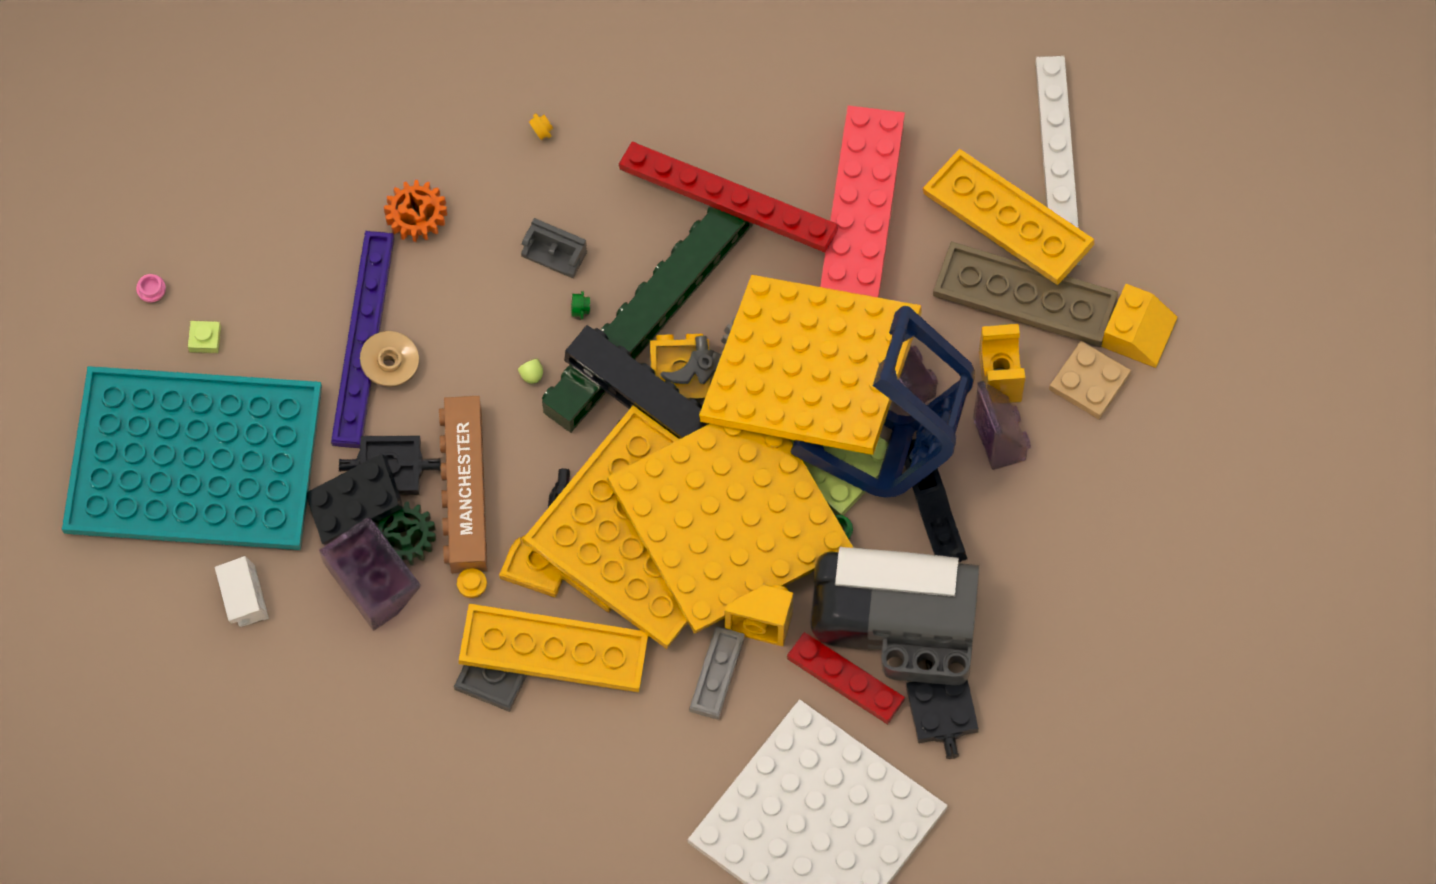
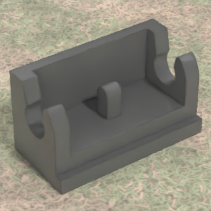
(554, 248)

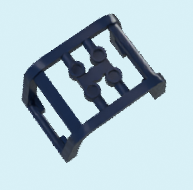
(934, 422)

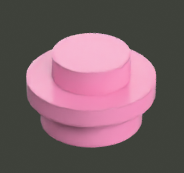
(151, 288)

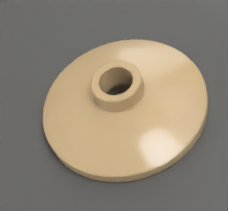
(390, 346)

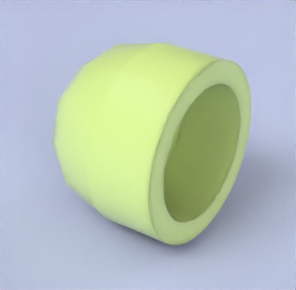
(531, 371)

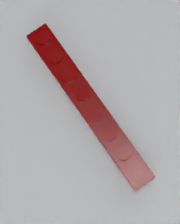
(728, 196)

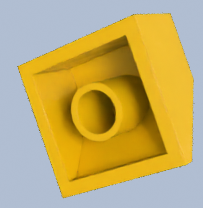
(1139, 326)
(762, 614)

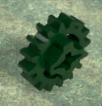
(419, 529)

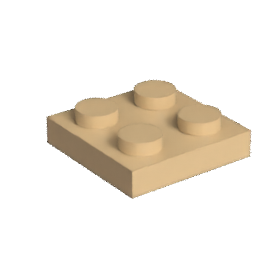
(1090, 380)

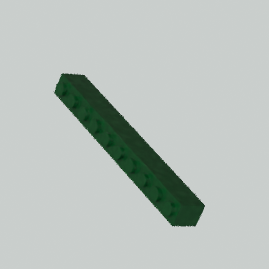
(650, 308)

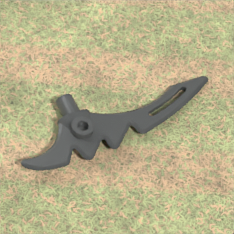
(702, 362)

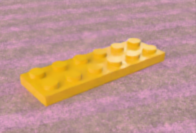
(1008, 216)
(553, 648)

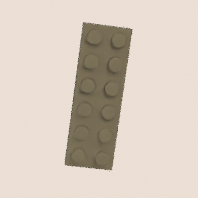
(1024, 295)

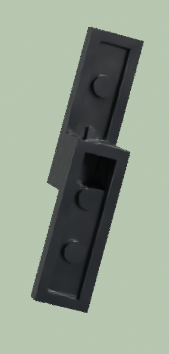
(937, 514)

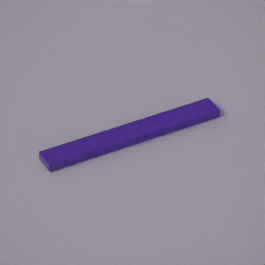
(364, 323)

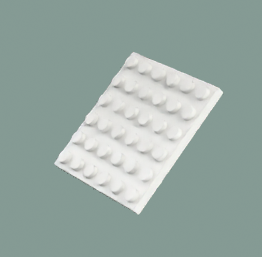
(816, 811)

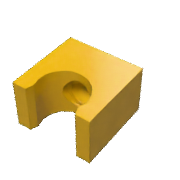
(1001, 349)

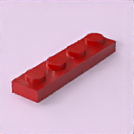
(845, 678)

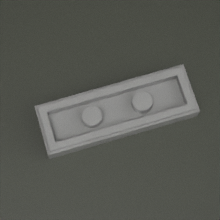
(717, 672)

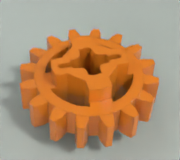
(425, 201)

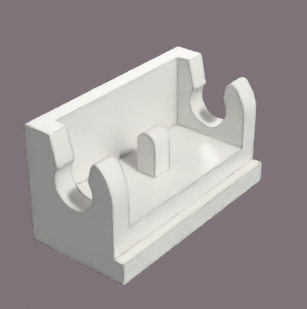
(241, 592)

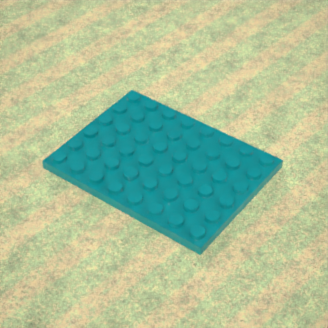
(193, 458)

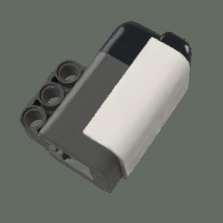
(900, 605)

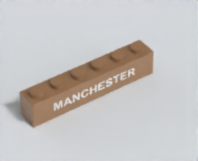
(464, 484)

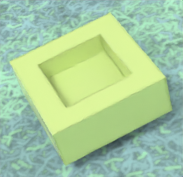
(204, 336)

